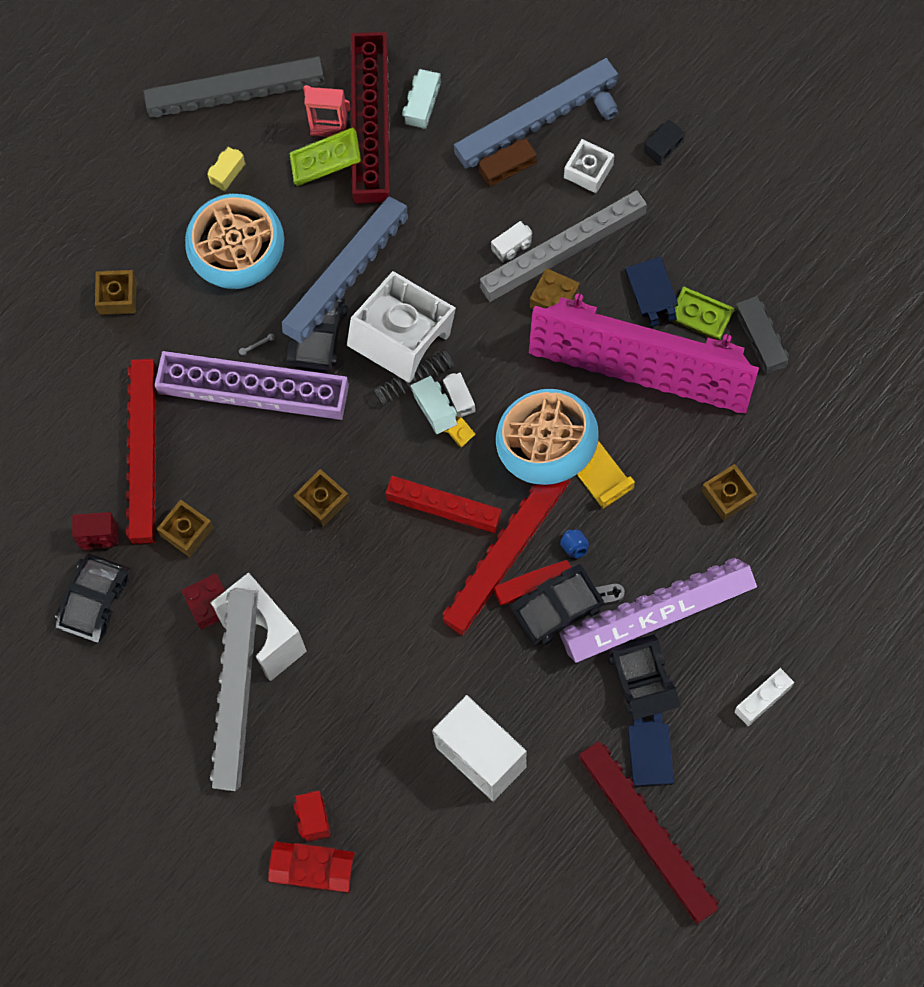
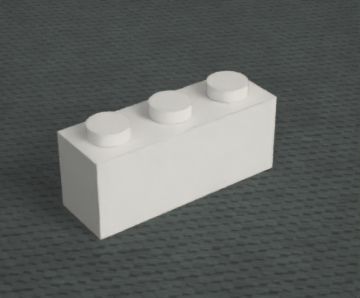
(764, 697)

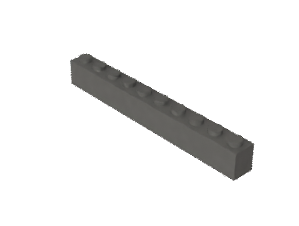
(233, 87)

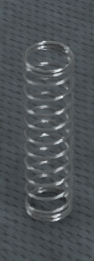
(447, 359)

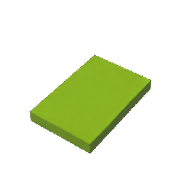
(702, 314)

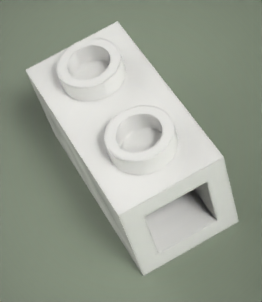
(512, 241)
(459, 394)

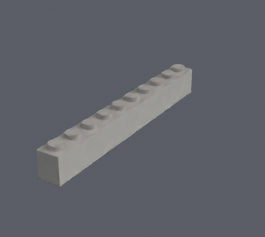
(563, 246)
(234, 689)

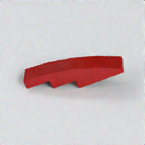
(516, 588)

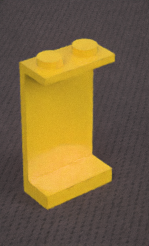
(605, 478)

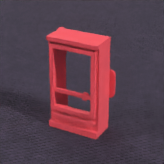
(326, 99)

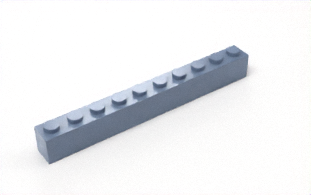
(536, 113)
(344, 270)

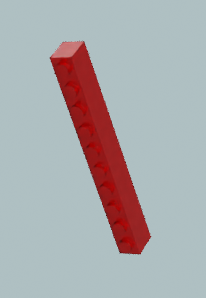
(142, 452)
(502, 555)

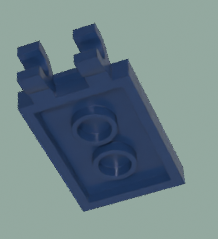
(652, 289)
(650, 752)

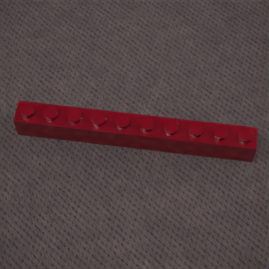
(648, 832)

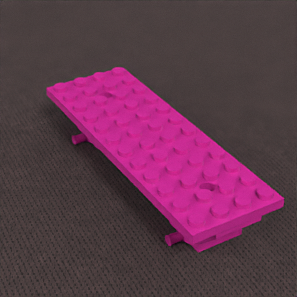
(641, 355)

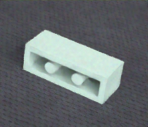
(421, 98)
(434, 404)

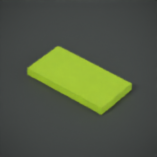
(325, 156)

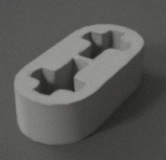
(608, 589)

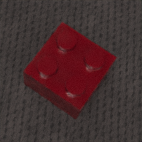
(95, 530)
(200, 597)

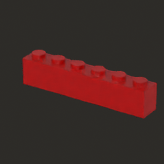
(443, 504)

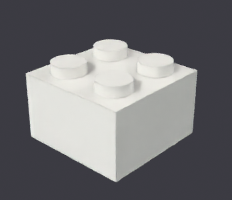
(589, 166)

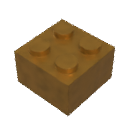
(553, 287)
(115, 292)
(729, 492)
(321, 498)
(185, 528)

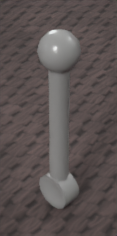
(243, 351)

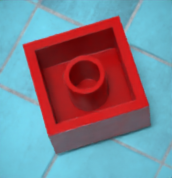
(313, 816)

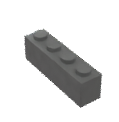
(762, 335)

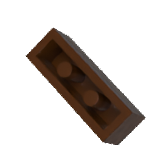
(507, 162)

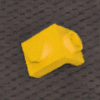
(461, 432)

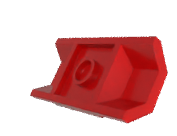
(311, 866)

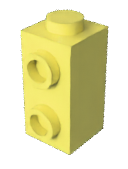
(226, 168)

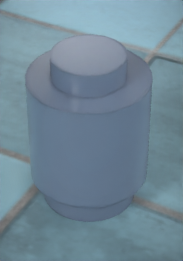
(606, 105)

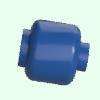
(574, 543)

